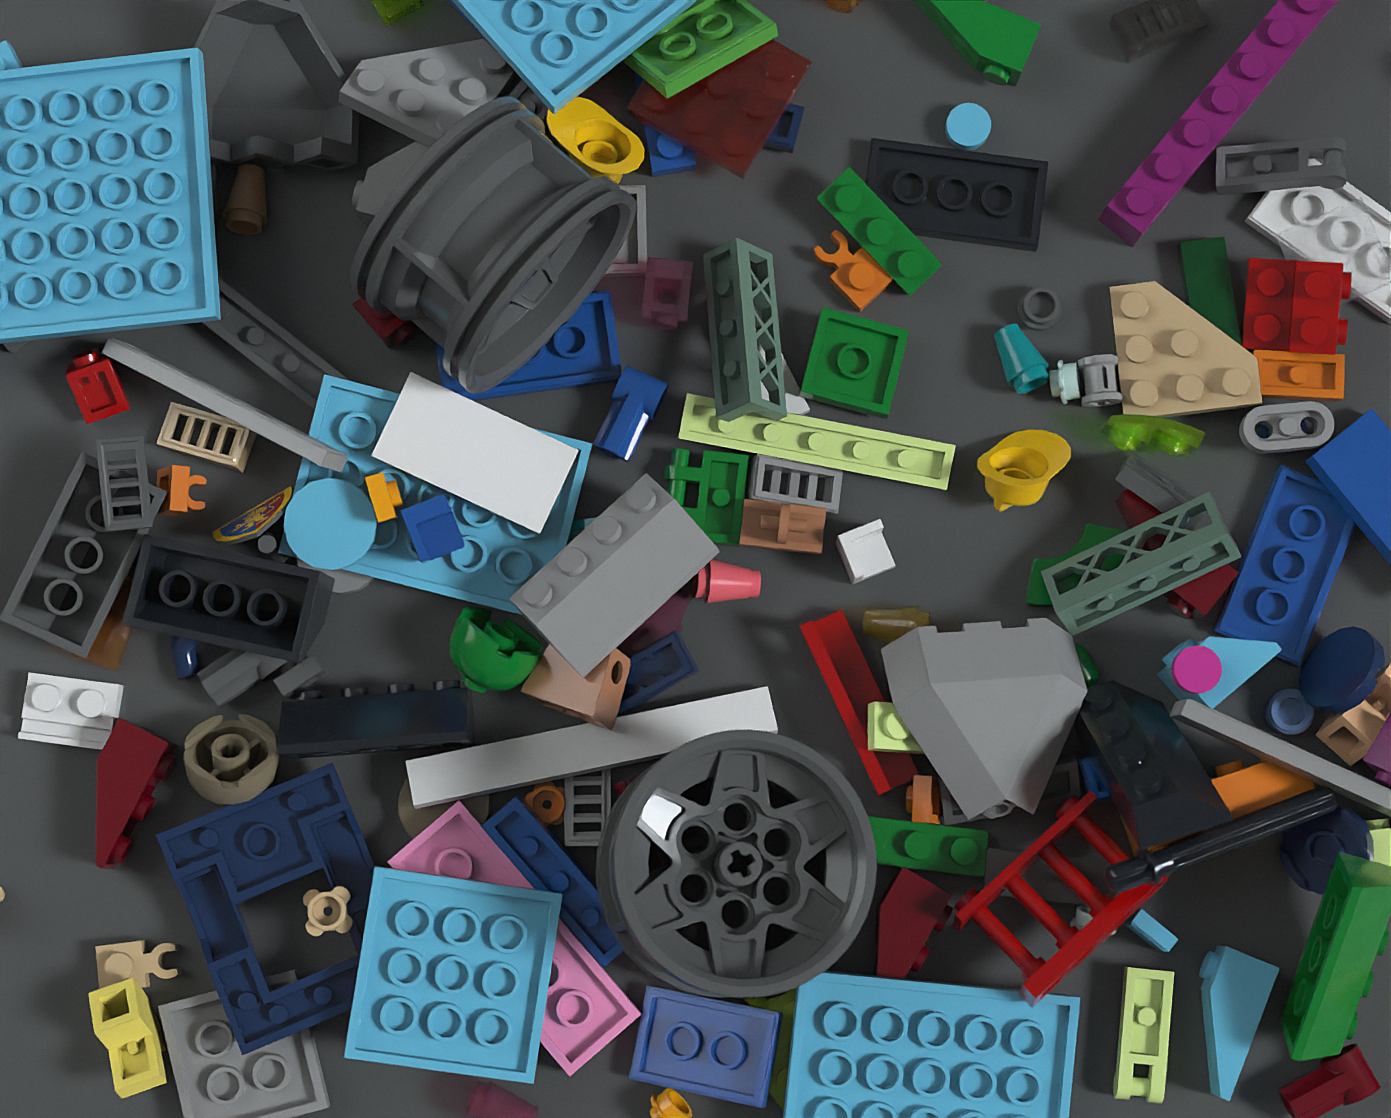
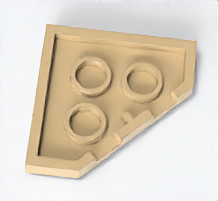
(1176, 358)

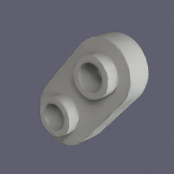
(1284, 427)

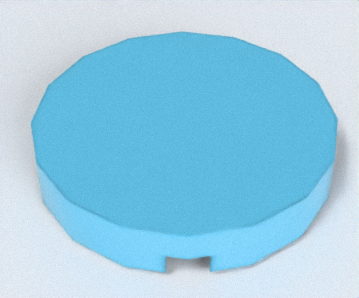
(330, 524)

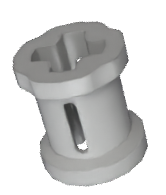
(1099, 380)

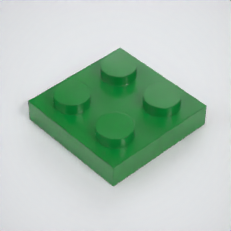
(854, 363)

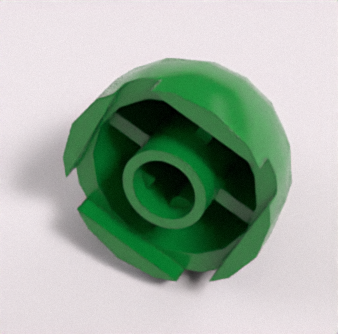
(492, 653)

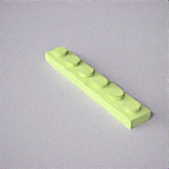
(822, 443)

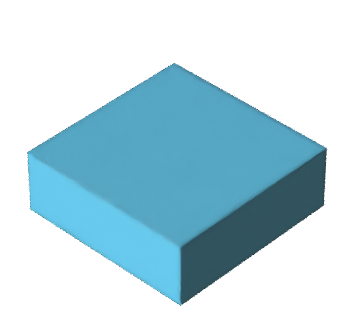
(1151, 931)

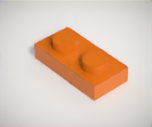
(1301, 375)

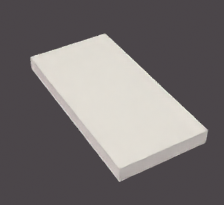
(1290, 207)
(475, 453)

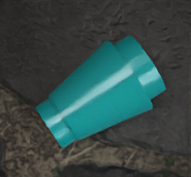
(1020, 360)

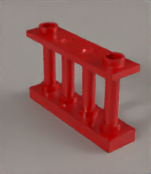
(1072, 943)

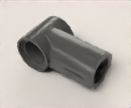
(237, 673)

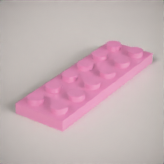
(582, 1000)

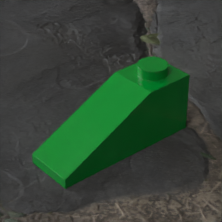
(985, 35)

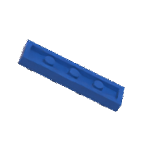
(552, 868)

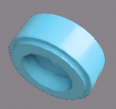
(968, 126)

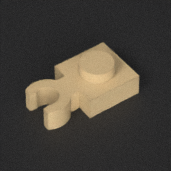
(131, 960)

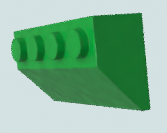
(1338, 958)

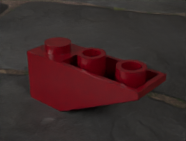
(126, 778)
(904, 922)

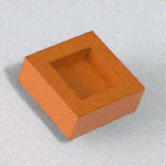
(923, 800)

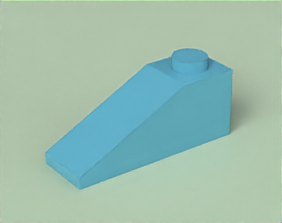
(1232, 1006)

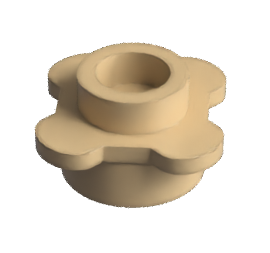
(318, 921)

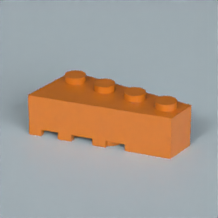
(1247, 790)

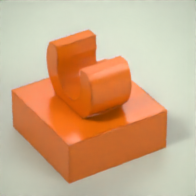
(177, 482)

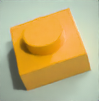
(384, 497)

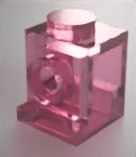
(663, 277)

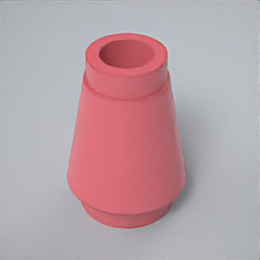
(725, 582)

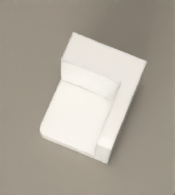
(864, 551)

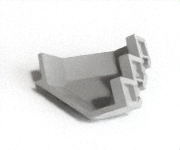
(988, 707)

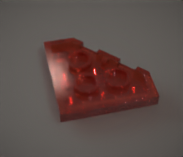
(729, 110)

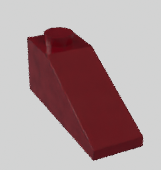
(1193, 597)

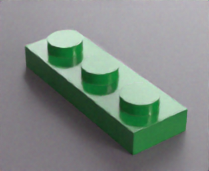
(879, 231)
(929, 846)

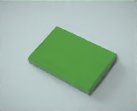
(700, 43)

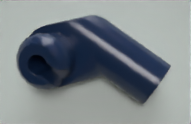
(185, 657)

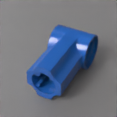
(634, 403)

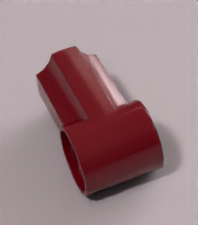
(1337, 1081)

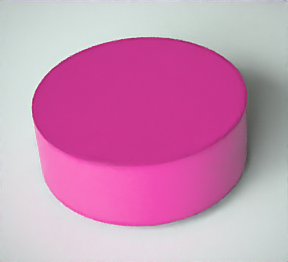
(1196, 669)

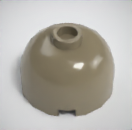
(230, 759)

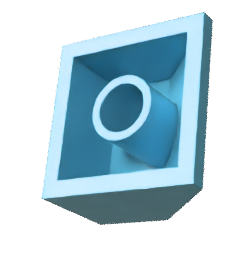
(1238, 660)

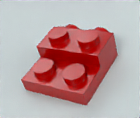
(1295, 305)

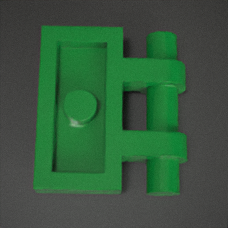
(720, 492)

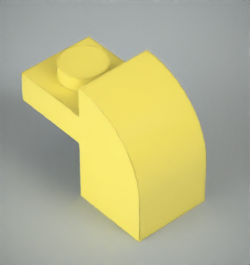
(132, 1035)

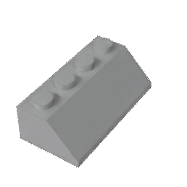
(614, 575)

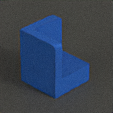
(433, 528)

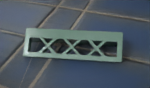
(737, 327)
(1141, 573)

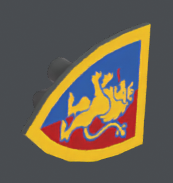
(258, 524)

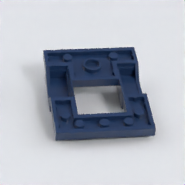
(252, 851)

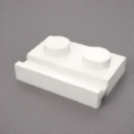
(69, 711)

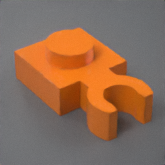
(856, 275)

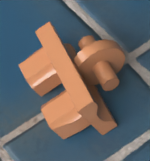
(782, 526)

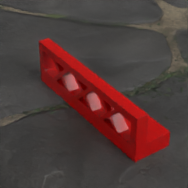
(852, 690)

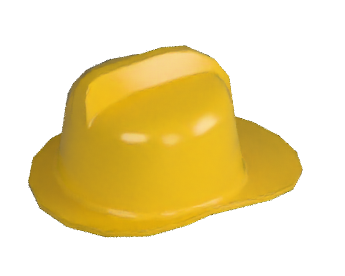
(596, 139)
(1022, 467)

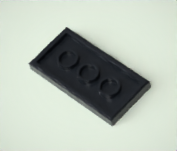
(960, 193)

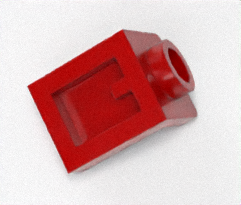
(96, 386)

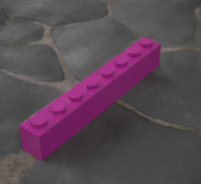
(1212, 116)

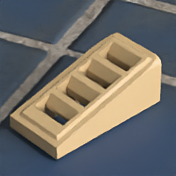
(240, 447)

